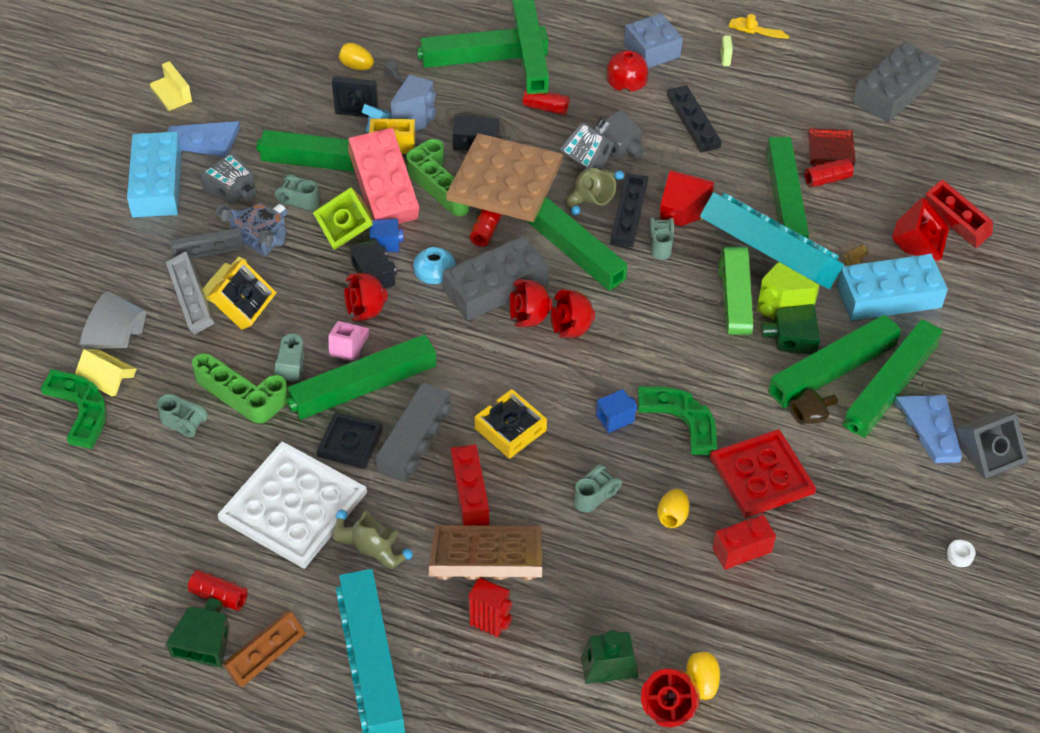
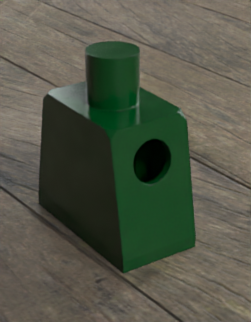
(794, 329)
(201, 635)
(609, 658)

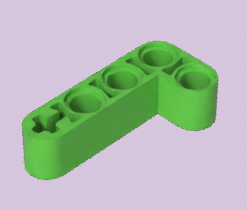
(426, 169)
(737, 290)
(252, 401)

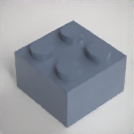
(653, 39)

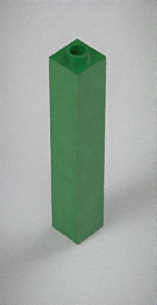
(530, 46)
(472, 47)
(304, 150)
(786, 185)
(580, 245)
(834, 360)
(361, 377)
(892, 378)

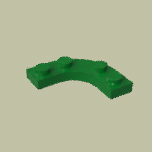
(86, 397)
(682, 405)

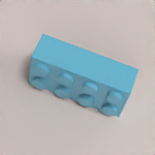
(154, 174)
(891, 287)

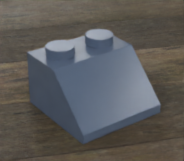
(415, 101)

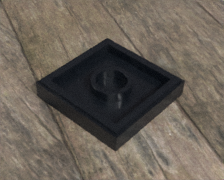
(352, 95)
(349, 440)

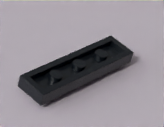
(694, 118)
(629, 210)

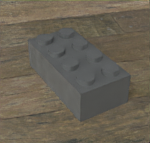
(896, 81)
(489, 277)

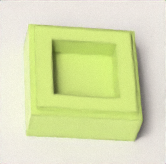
(726, 50)

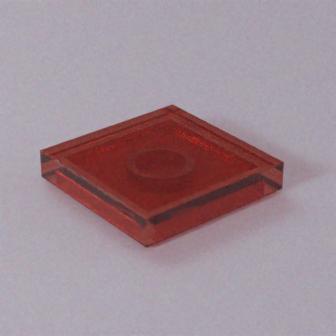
(830, 145)

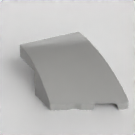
(112, 323)

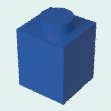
(387, 234)
(616, 410)

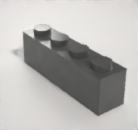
(414, 432)

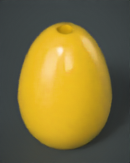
(355, 57)
(673, 508)
(706, 672)

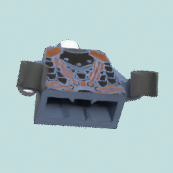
(259, 225)

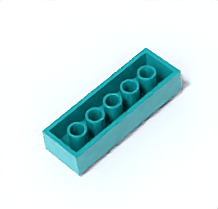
(773, 239)
(369, 654)

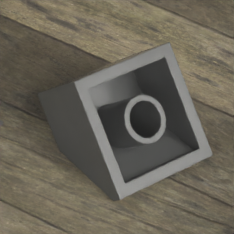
(993, 442)

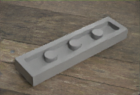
(190, 293)

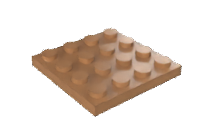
(505, 177)
(486, 552)

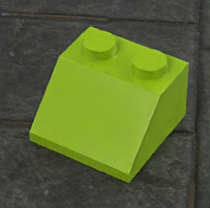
(343, 217)
(785, 289)

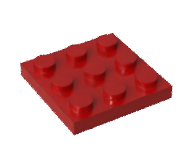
(762, 473)

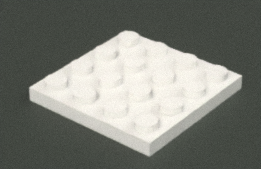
(291, 504)

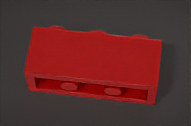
(960, 214)
(469, 485)

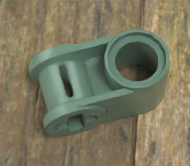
(300, 193)
(661, 237)
(290, 358)
(183, 415)
(597, 486)

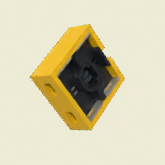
(242, 294)
(510, 423)

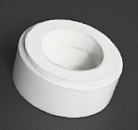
(961, 553)

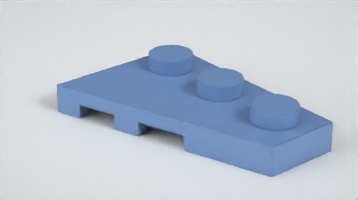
(208, 138)
(933, 424)

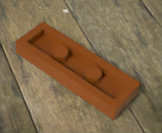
(264, 648)

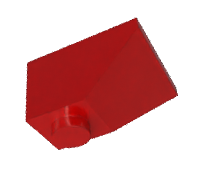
(685, 198)
(921, 231)

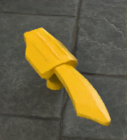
(751, 26)

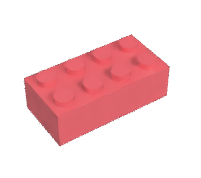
(383, 176)

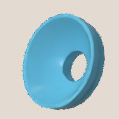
(431, 271)

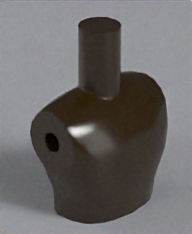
(811, 408)

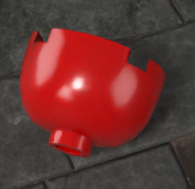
(627, 71)
(364, 296)
(529, 303)
(572, 314)
(670, 697)

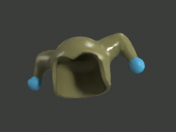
(593, 187)
(370, 538)

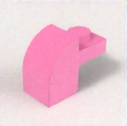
(347, 341)

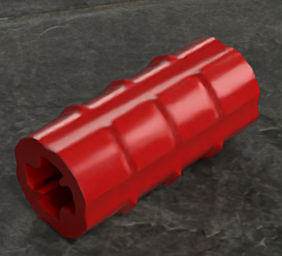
(547, 102)
(828, 172)
(484, 227)
(209, 586)

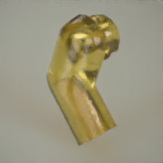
(852, 257)

